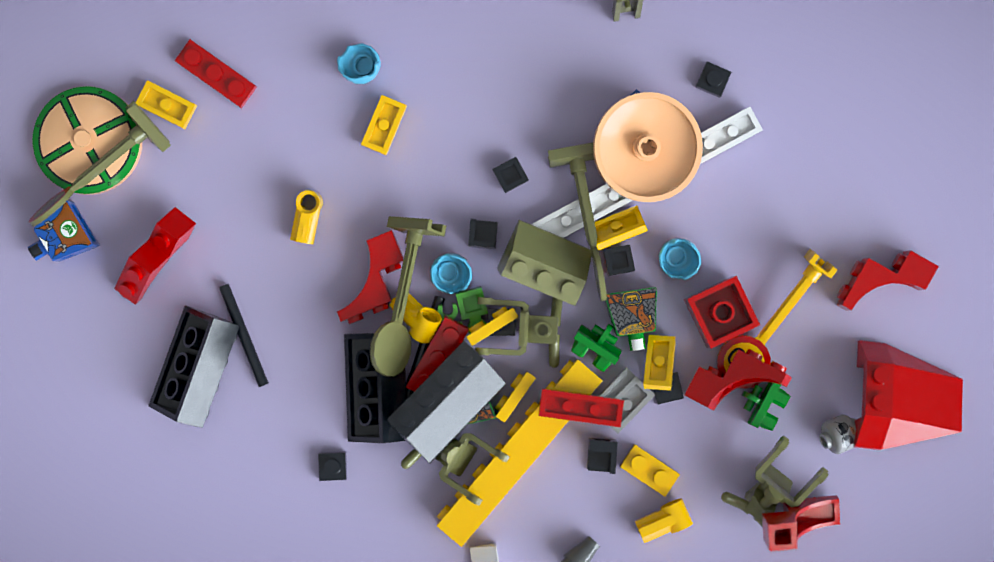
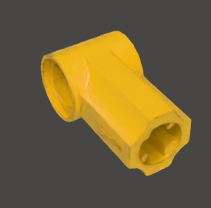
(306, 220)
(420, 319)
(670, 518)

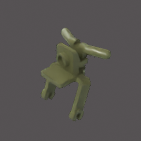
(531, 329)
(456, 459)
(772, 487)

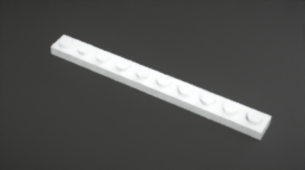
(605, 200)

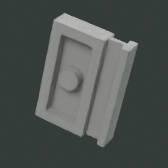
(632, 391)

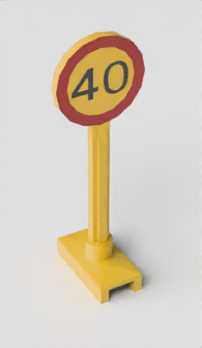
(757, 344)

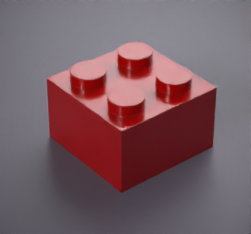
(721, 312)

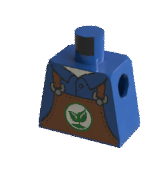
(63, 235)

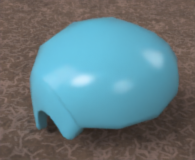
(359, 63)
(679, 258)
(451, 273)

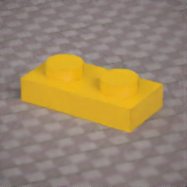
(166, 104)
(384, 125)
(619, 227)
(481, 331)
(659, 362)
(507, 404)
(649, 470)

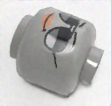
(838, 434)

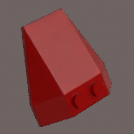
(904, 399)

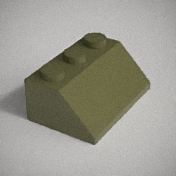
(546, 262)

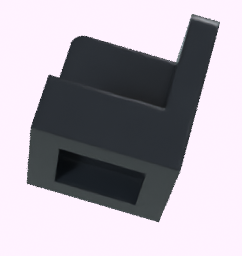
(482, 234)
(602, 455)

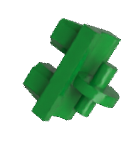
(600, 342)
(771, 394)

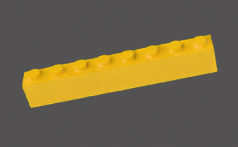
(523, 447)

